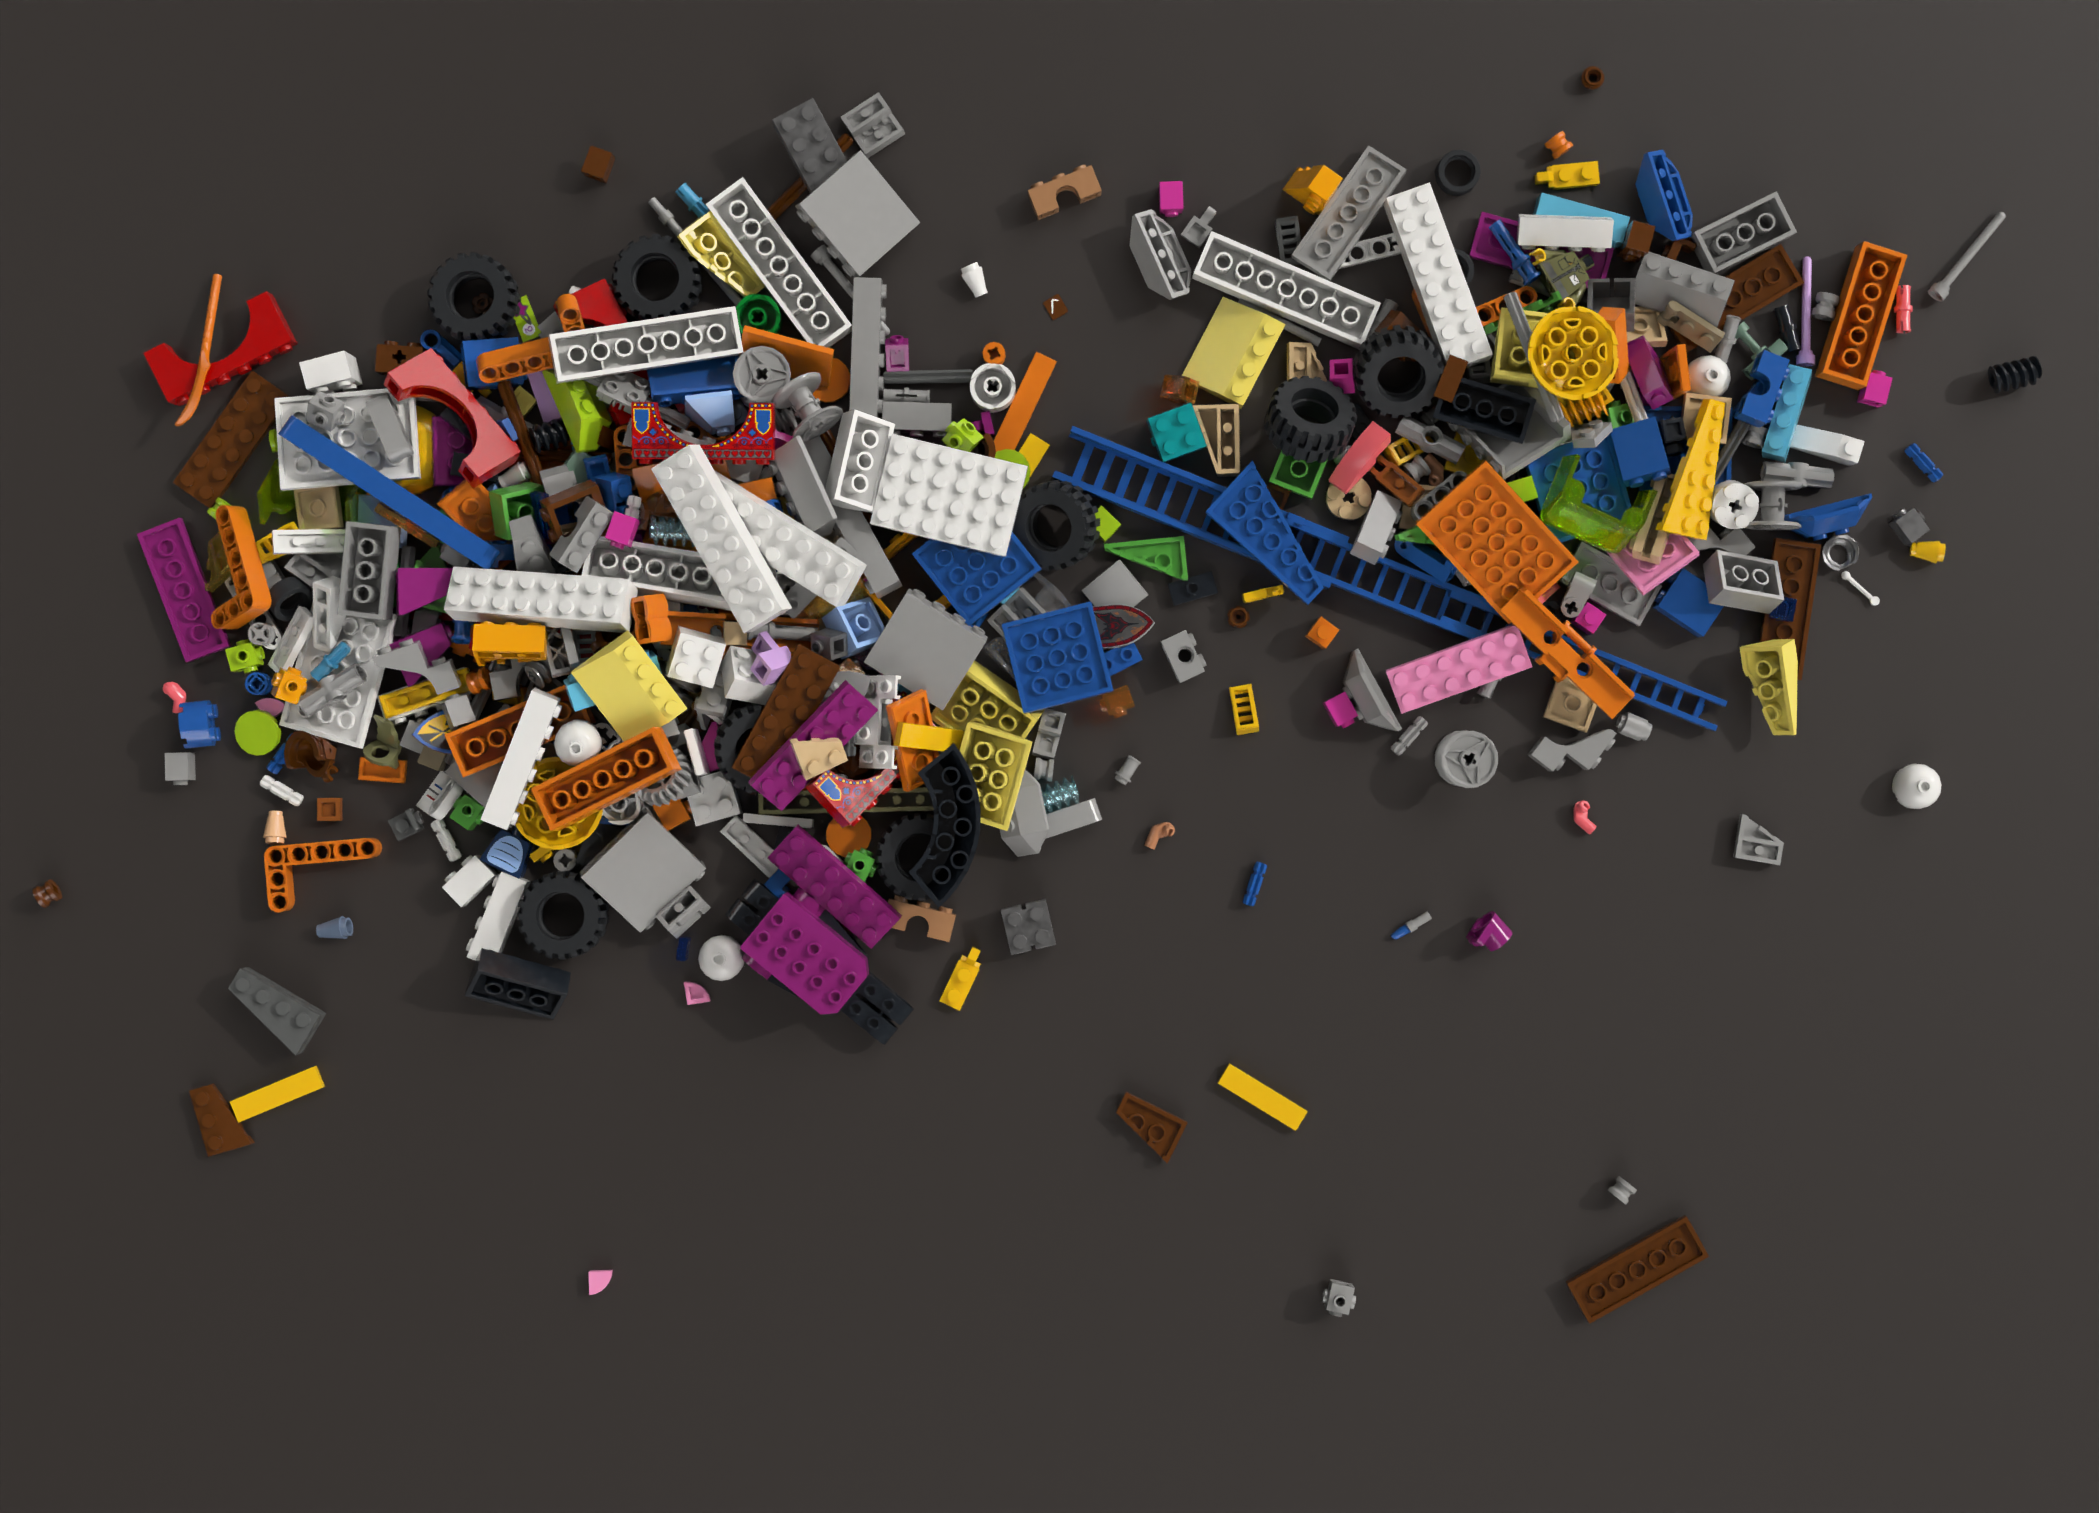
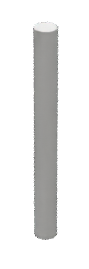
(1290, 327)

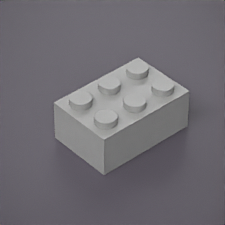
(1743, 582)

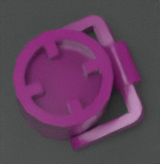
(1489, 931)

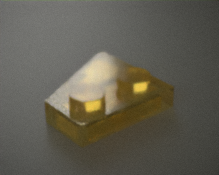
(217, 564)

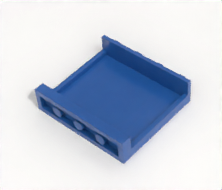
(672, 383)

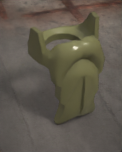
(386, 740)

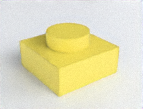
(525, 400)

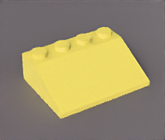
(1233, 351)
(1509, 358)
(628, 687)
(988, 701)
(997, 766)

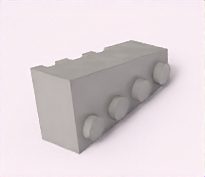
(530, 547)

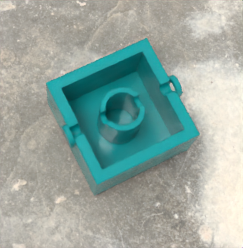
(1176, 433)

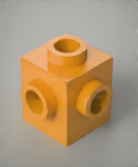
(289, 685)

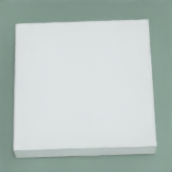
(696, 752)

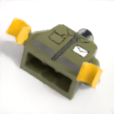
(1563, 273)

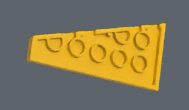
(1694, 480)

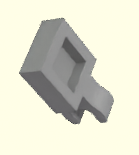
(1198, 229)

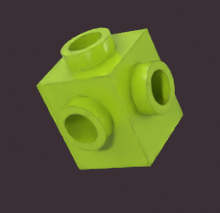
(962, 436)
(245, 657)

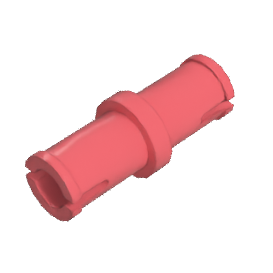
(1903, 309)

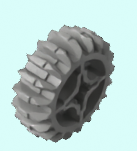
(669, 787)

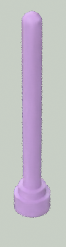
(1806, 356)

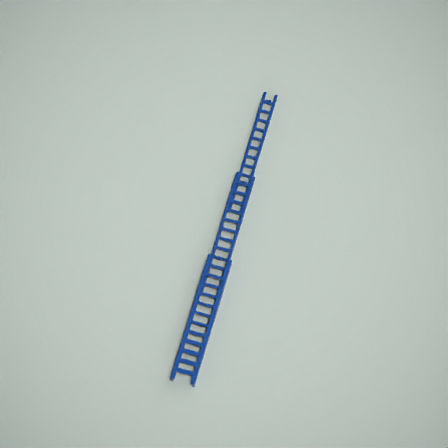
(1337, 539)

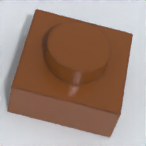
(329, 809)

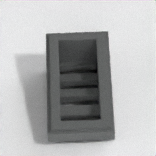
(1293, 220)

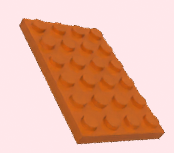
(1495, 538)

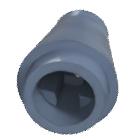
(336, 928)

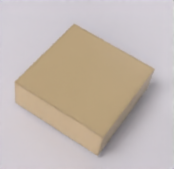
(733, 634)

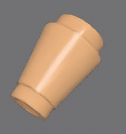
(275, 828)

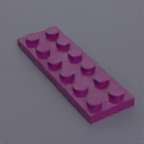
(1488, 249)
(183, 589)
(837, 717)
(834, 886)

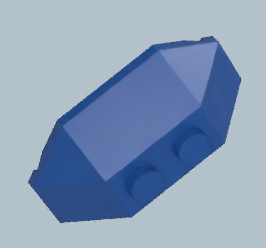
(1664, 196)
(1830, 517)

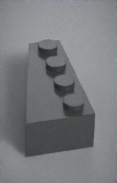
(280, 1010)

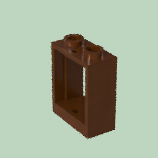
(564, 497)

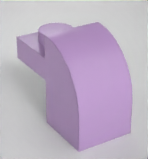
(770, 659)

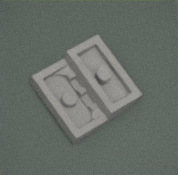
(872, 125)
(315, 566)
(1115, 587)
(1017, 607)

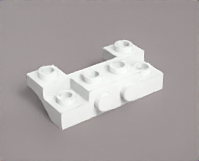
(876, 733)

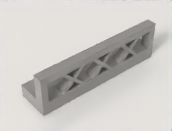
(570, 650)

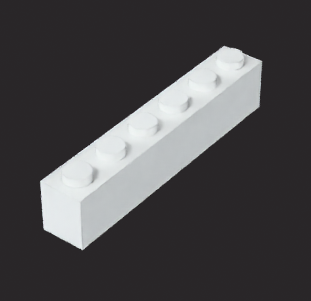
(521, 759)

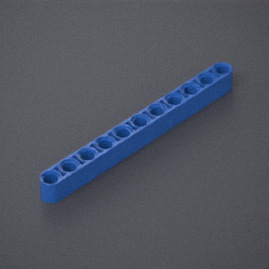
(389, 492)

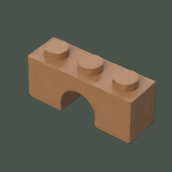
(1081, 182)
(939, 921)

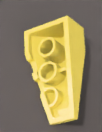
(717, 252)
(1773, 674)

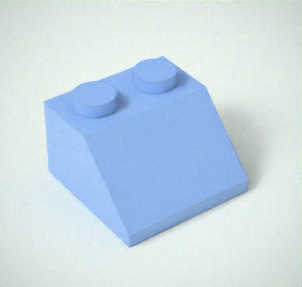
(860, 623)

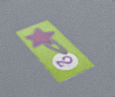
(526, 321)

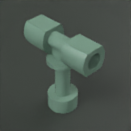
(1777, 347)

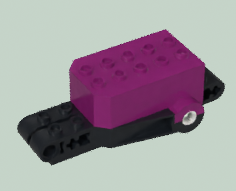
(814, 958)

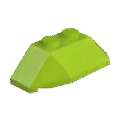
(579, 410)

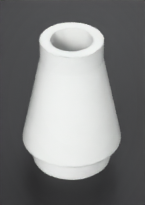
(974, 279)
(515, 475)

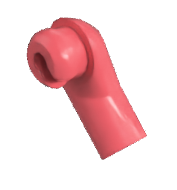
(177, 694)
(1580, 816)

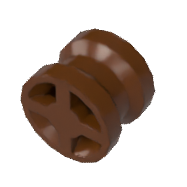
(47, 893)

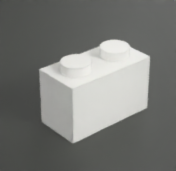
(469, 880)

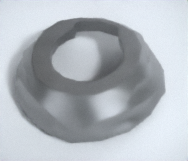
(1851, 548)

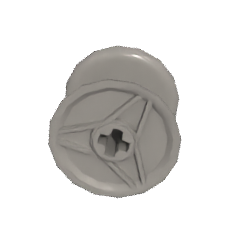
(760, 374)
(800, 396)
(1773, 505)
(1479, 751)

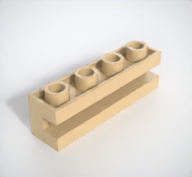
(1651, 543)

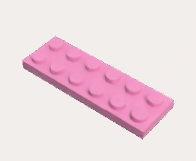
(1459, 668)

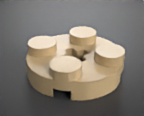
(1345, 510)

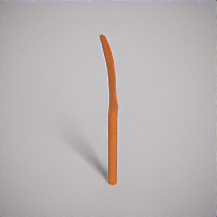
(204, 363)

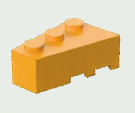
(1313, 187)
(509, 642)

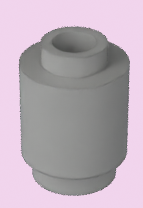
(1633, 726)

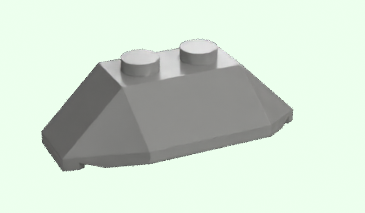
(1159, 255)
(1367, 695)
(1029, 819)

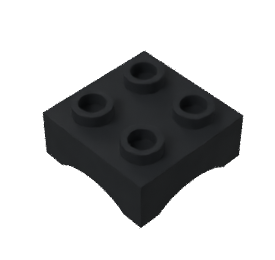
(596, 842)

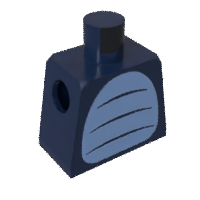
(509, 852)

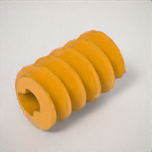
(1584, 408)

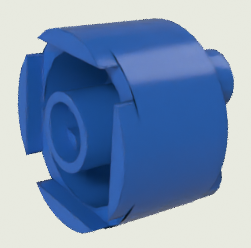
(198, 724)

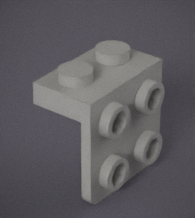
(711, 702)

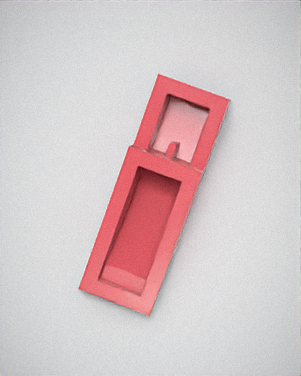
(1360, 457)

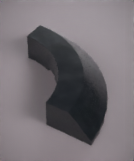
(954, 828)

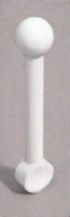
(1872, 599)

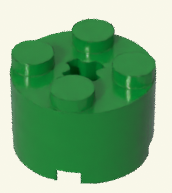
(763, 307)

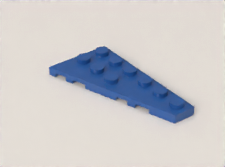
(1259, 526)

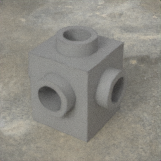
(325, 411)
(1336, 1290)

